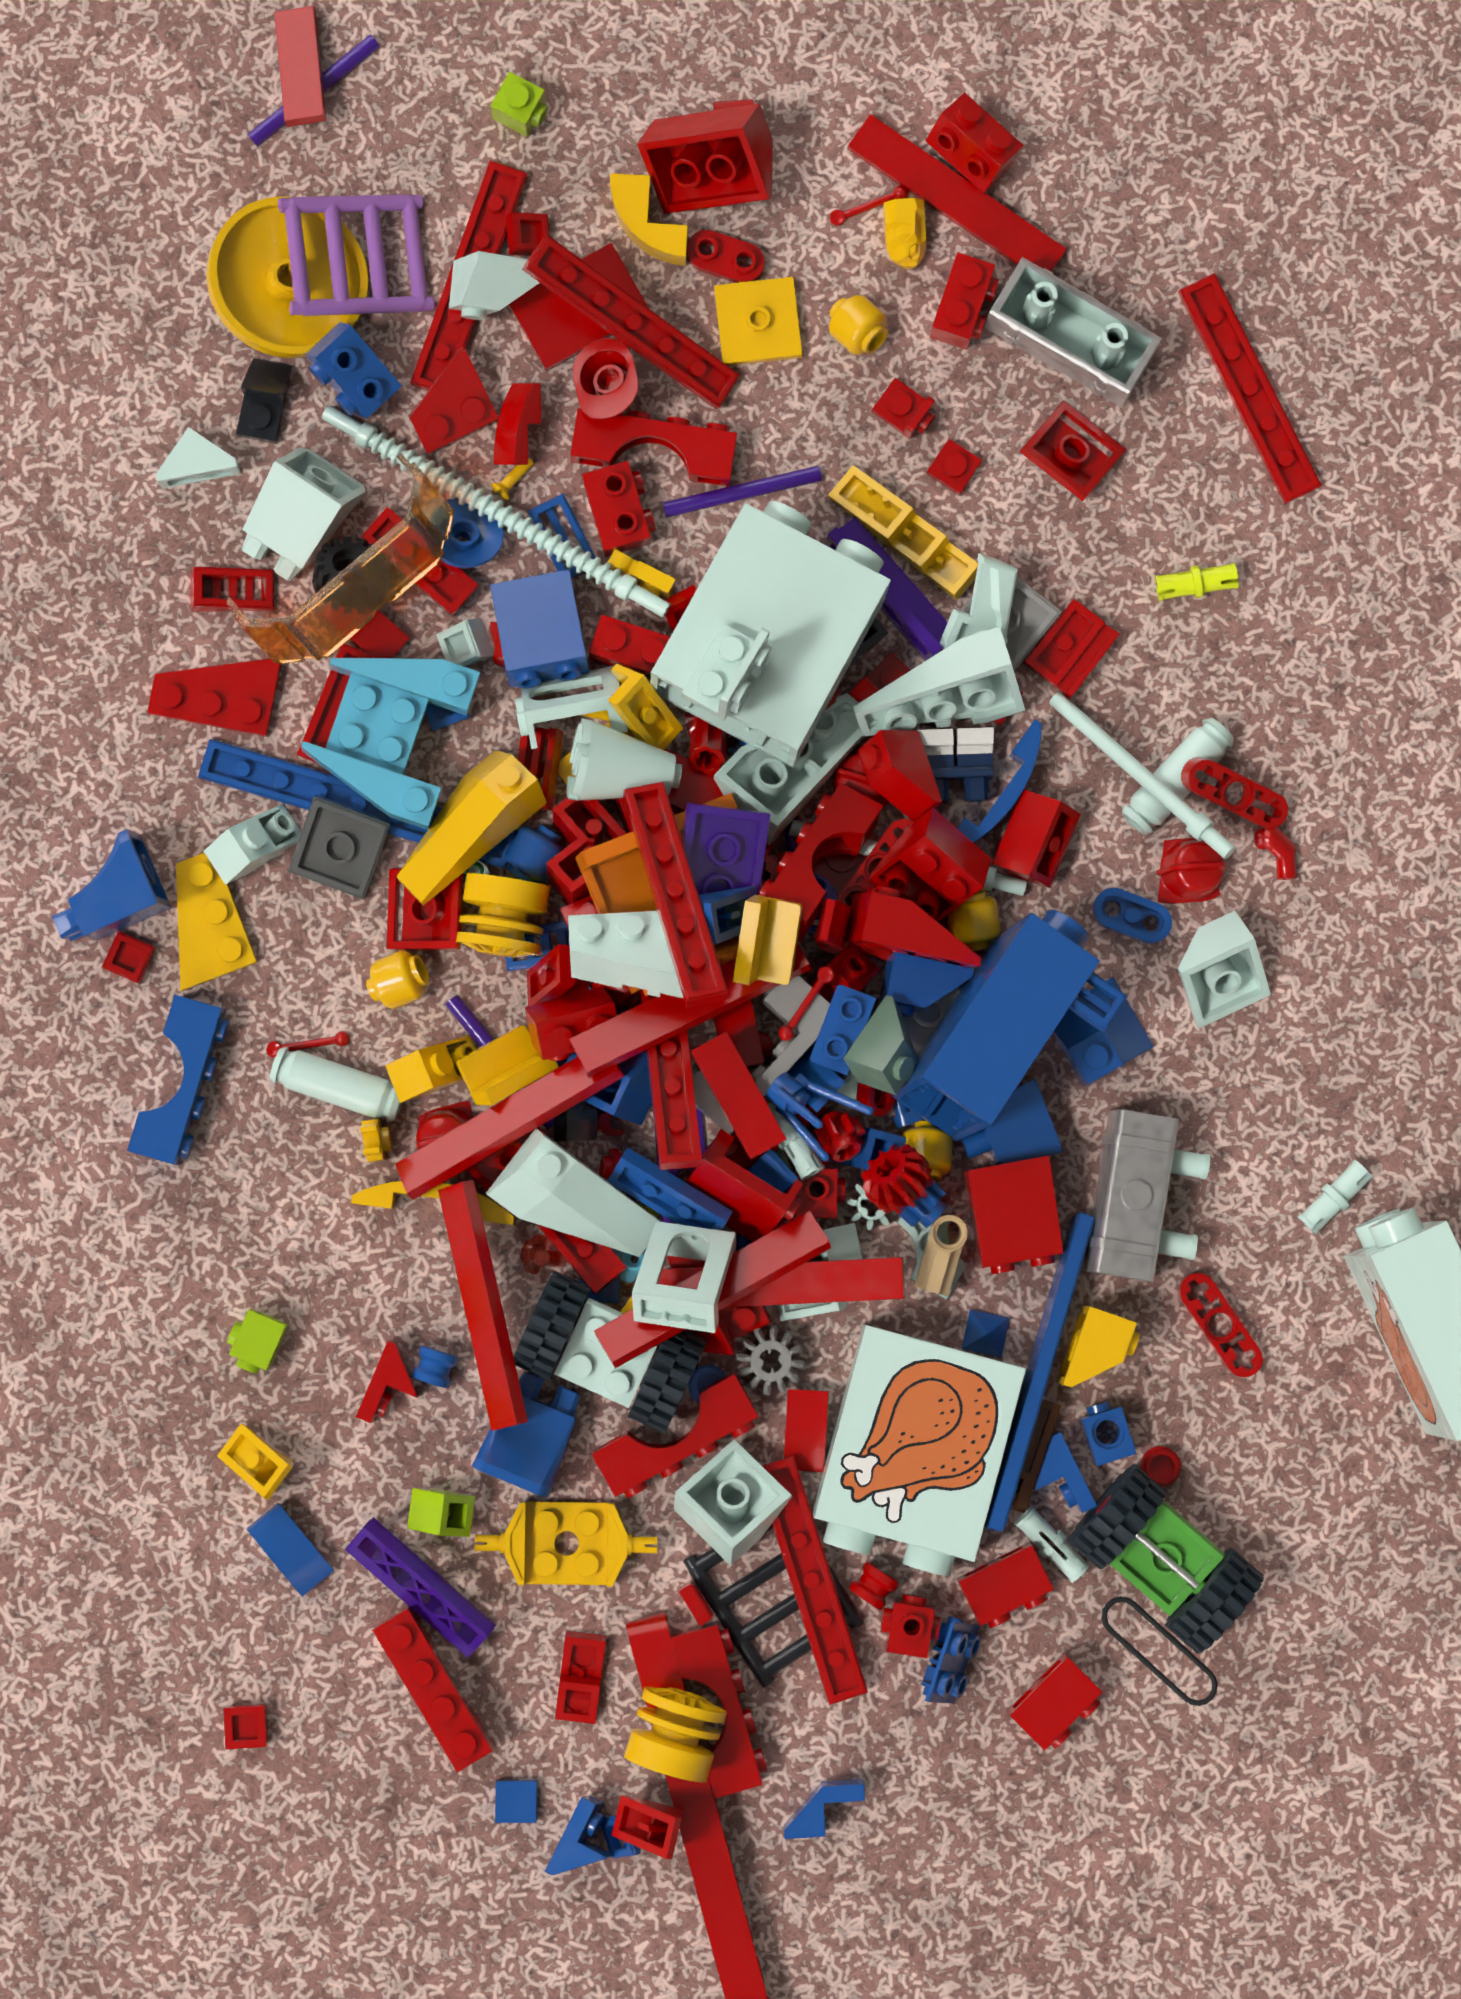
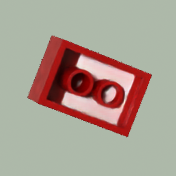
(899, 925)

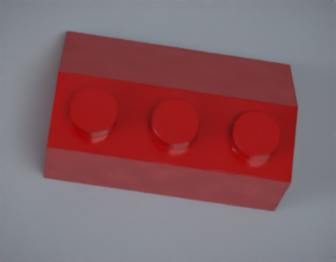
(709, 158)

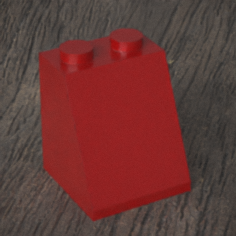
(1014, 1214)

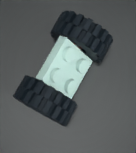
(589, 1366)

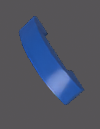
(1025, 754)

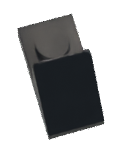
(263, 400)

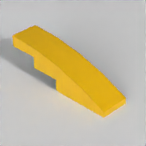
(904, 532)

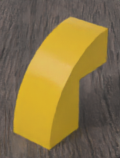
(631, 205)

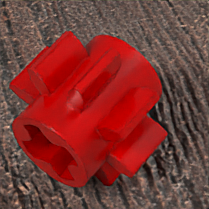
(840, 1135)

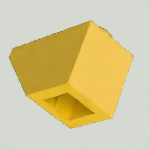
(429, 1068)

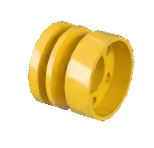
(503, 914)
(674, 1737)

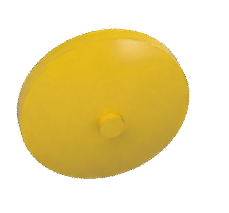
(253, 279)

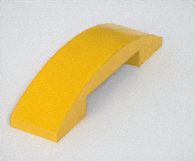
(385, 1196)

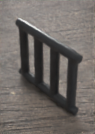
(742, 1635)

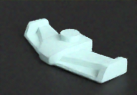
(989, 604)

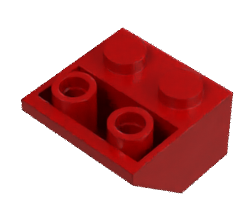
(933, 865)

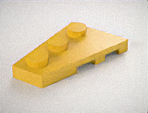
(208, 925)

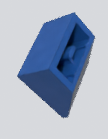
(630, 1095)

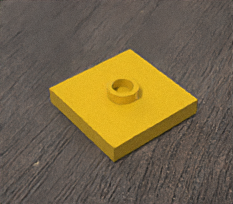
(758, 321)

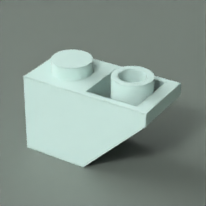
(252, 843)

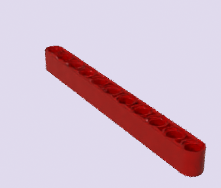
(702, 1832)

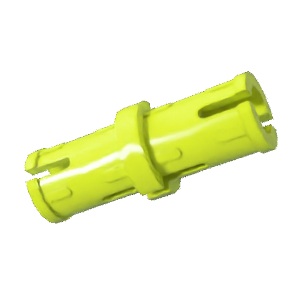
(1196, 581)

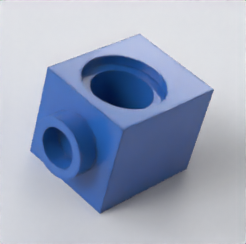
(1120, 1446)

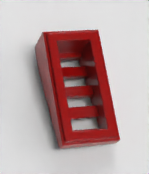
(215, 574)

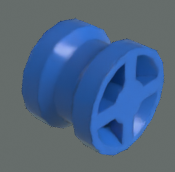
(435, 1367)

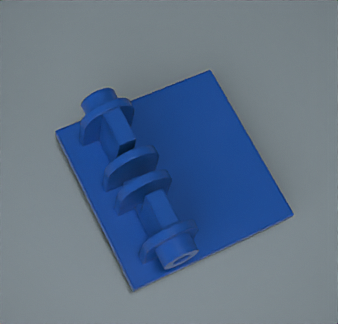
(948, 1679)

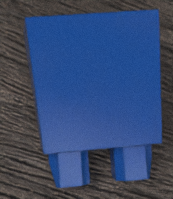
(118, 896)
(531, 1451)

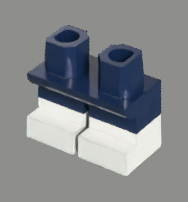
(973, 760)

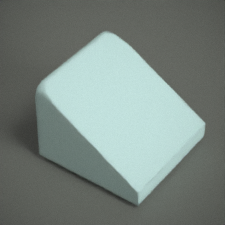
(465, 643)

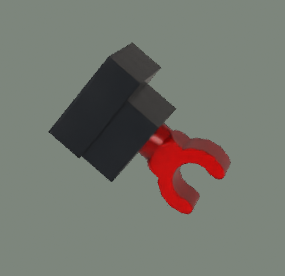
(582, 1125)

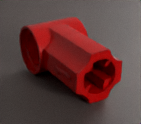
(707, 745)

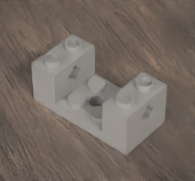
(783, 1003)

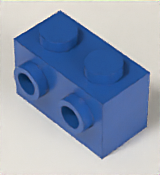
(352, 371)

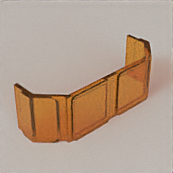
(363, 586)

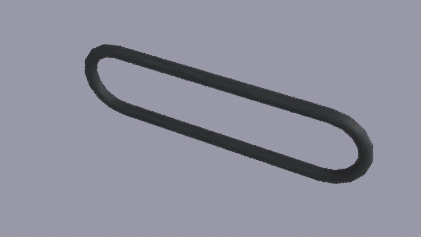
(1172, 1639)

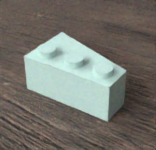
(622, 951)

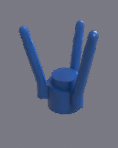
(791, 1098)

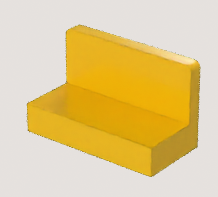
(643, 709)
(767, 940)
(503, 1067)

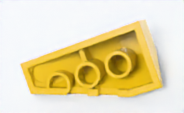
(476, 817)

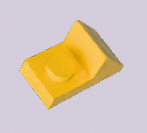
(255, 1461)

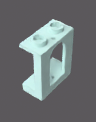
(536, 711)
(679, 1305)

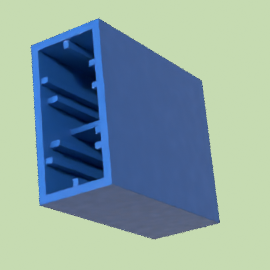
(998, 1024)

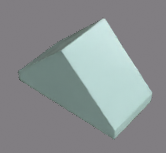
(195, 461)

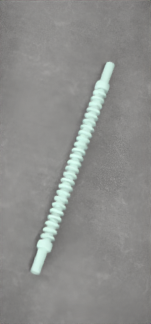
(625, 586)

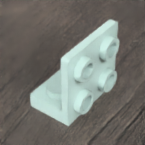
(725, 671)

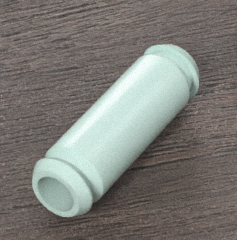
(1205, 742)
(335, 1084)

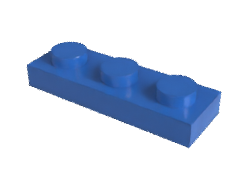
(667, 1193)

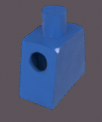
(1019, 1131)

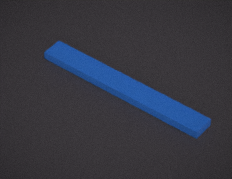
(298, 786)
(1039, 1370)

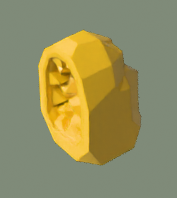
(905, 231)

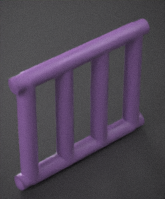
(370, 206)

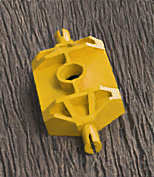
(532, 1549)

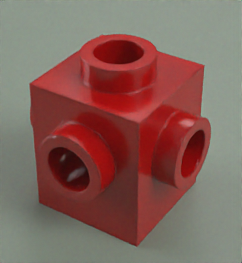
(826, 1204)
(914, 1641)

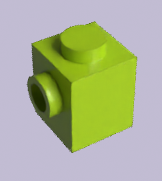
(519, 104)
(256, 1341)
(441, 1512)

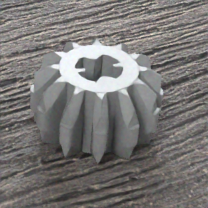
(784, 1358)

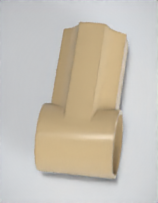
(940, 1258)

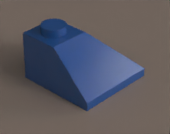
(1098, 1052)

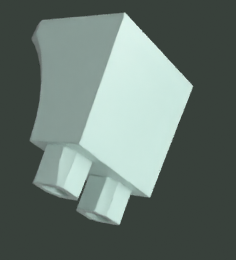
(299, 510)

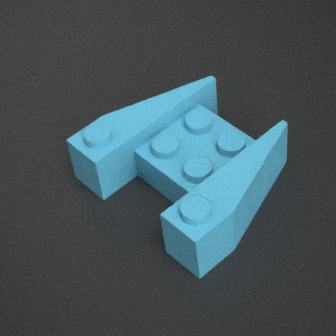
(380, 726)

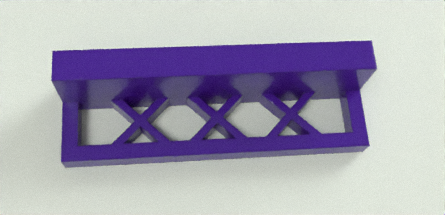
(915, 615)
(420, 1587)

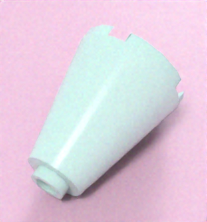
(613, 761)

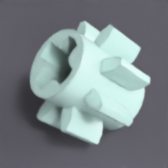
(862, 1212)

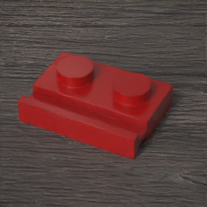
(1071, 648)

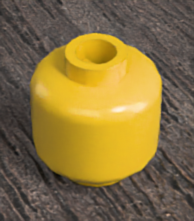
(858, 325)
(975, 921)
(398, 979)
(933, 1145)

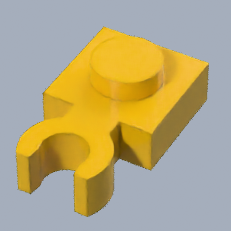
(647, 576)
(375, 1140)

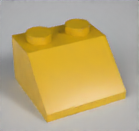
(1096, 1345)

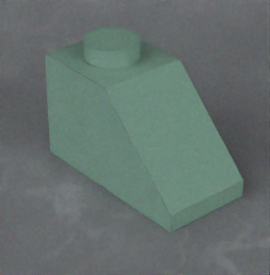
(883, 1050)

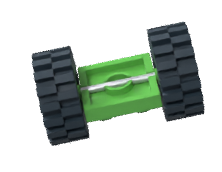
(1167, 1559)

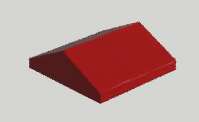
(1069, 455)
(426, 926)

